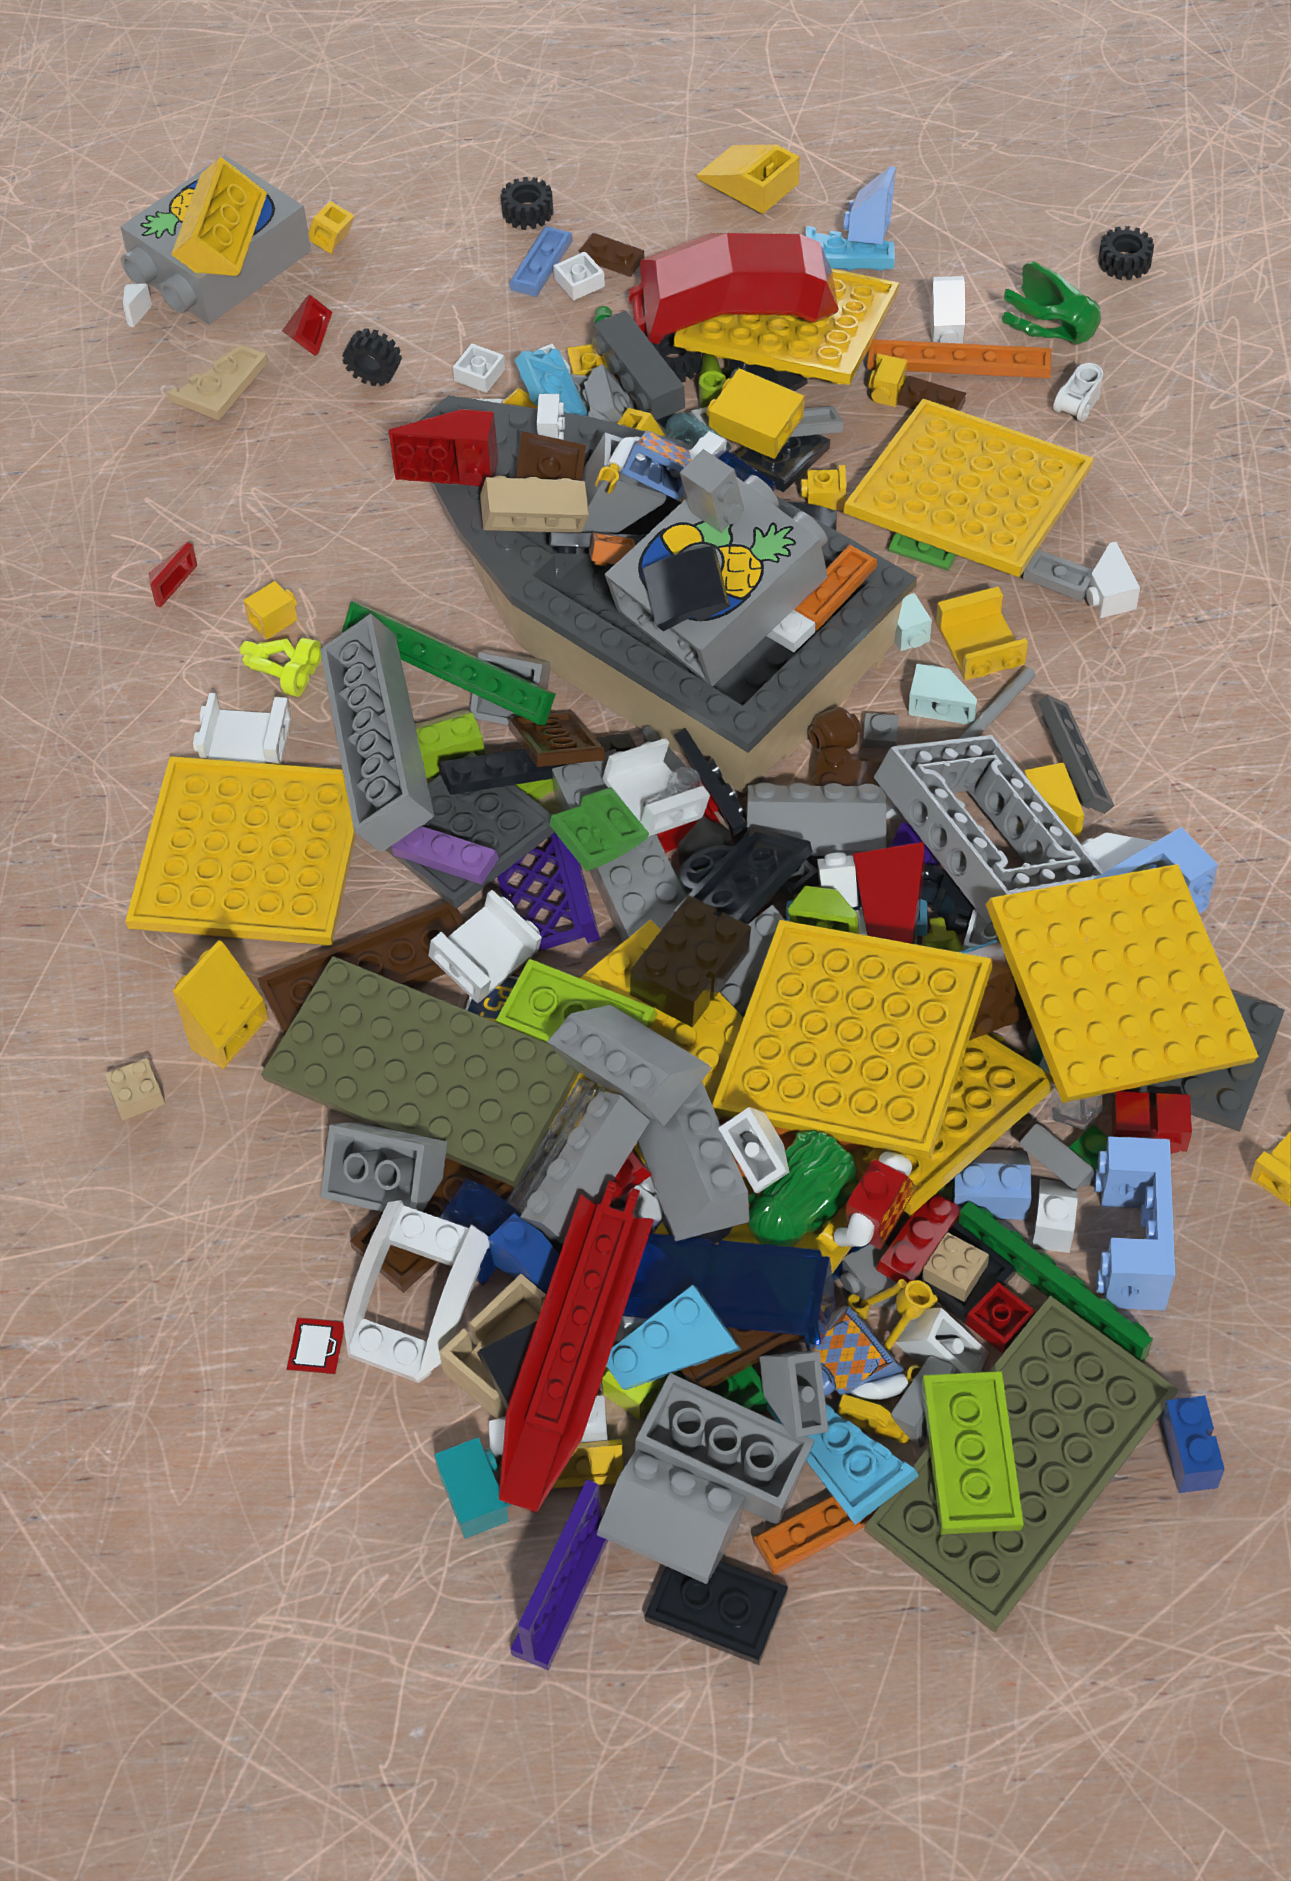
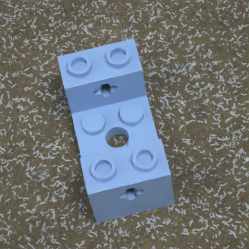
(1174, 849)
(1138, 1176)

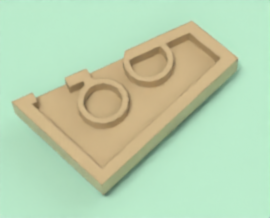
(222, 385)

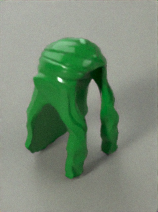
(1050, 298)
(811, 1193)

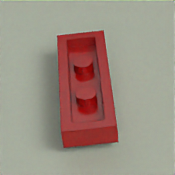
(918, 1239)

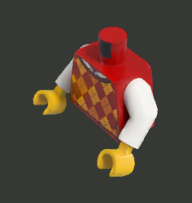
(874, 1203)

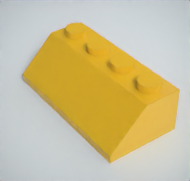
(219, 221)

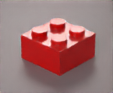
(999, 1317)

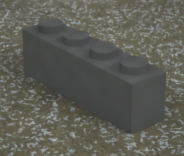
(638, 365)

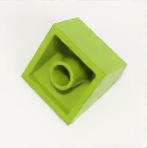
(448, 739)

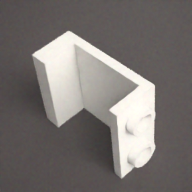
(243, 734)
(642, 774)
(486, 947)

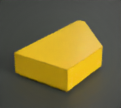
(871, 1418)

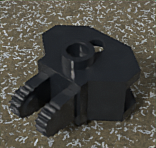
(946, 899)

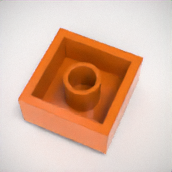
(609, 548)

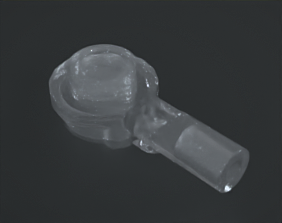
(679, 781)

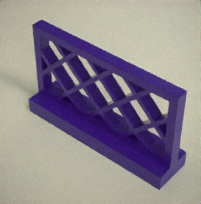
(573, 885)
(562, 1582)

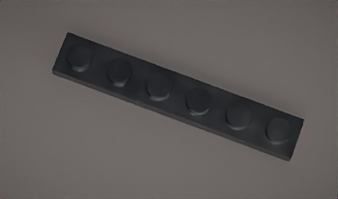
(508, 767)

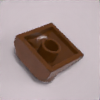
(839, 767)

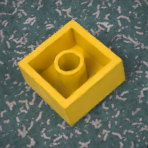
(584, 359)

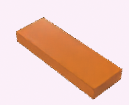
(844, 577)
(805, 1534)

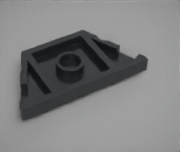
(714, 784)

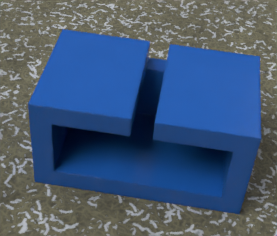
(1190, 1446)

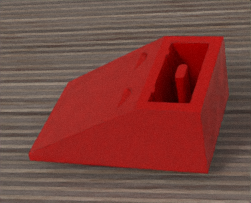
(446, 448)

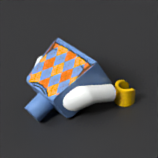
(649, 461)
(857, 1360)

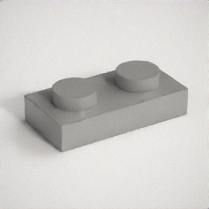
(1058, 574)

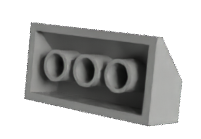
(828, 816)
(629, 1060)
(585, 1164)
(694, 1170)
(725, 1446)

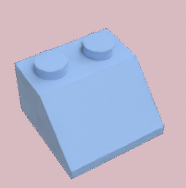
(871, 211)
(996, 1182)

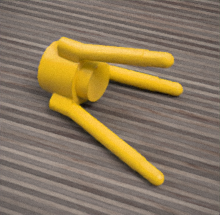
(910, 1303)

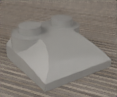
(606, 396)

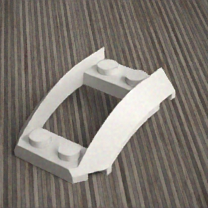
(431, 1238)

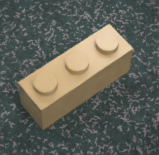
(534, 505)

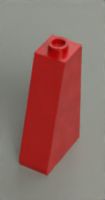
(891, 890)

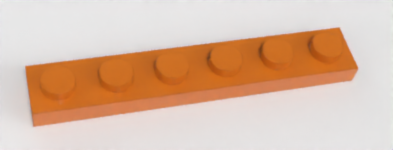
(965, 358)

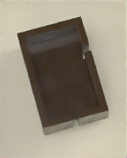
(683, 955)

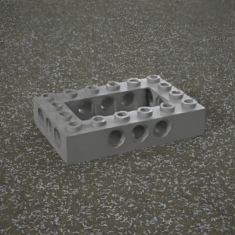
(922, 787)

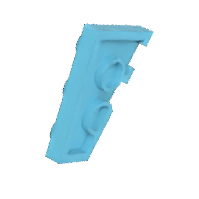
(853, 254)

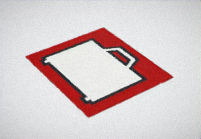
(316, 1346)

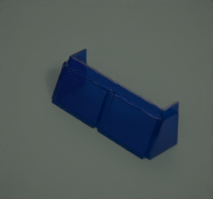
(743, 1283)

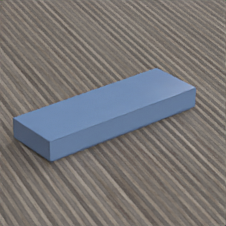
(540, 261)

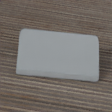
(1057, 1157)
(910, 1410)

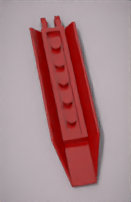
(570, 1346)

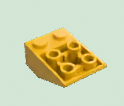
(753, 174)
(219, 1006)

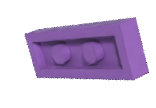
(447, 854)

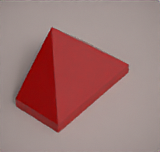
(309, 324)
(172, 573)

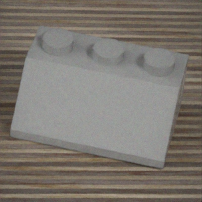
(380, 1166)
(671, 1516)

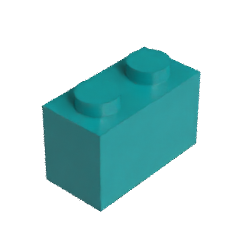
(471, 1487)

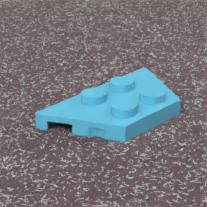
(549, 375)

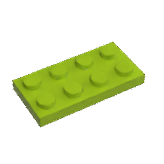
(548, 996)
(972, 1453)

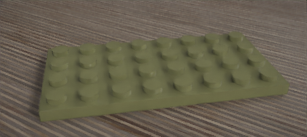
(422, 1069)
(1073, 1423)

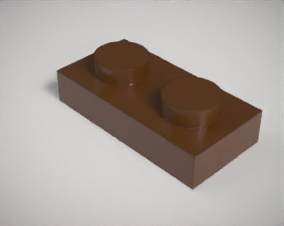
(613, 254)
(917, 389)

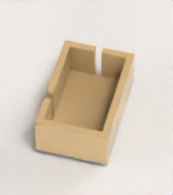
(510, 1311)

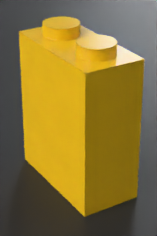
(756, 413)

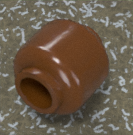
(834, 728)

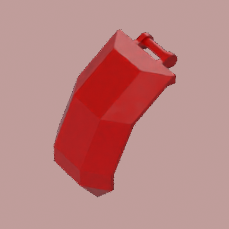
(732, 277)

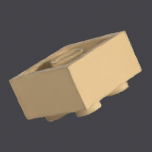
(134, 1089)
(955, 1267)

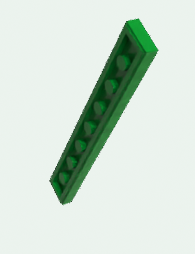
(462, 668)

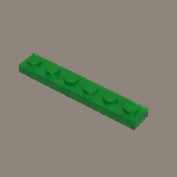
(1051, 1281)

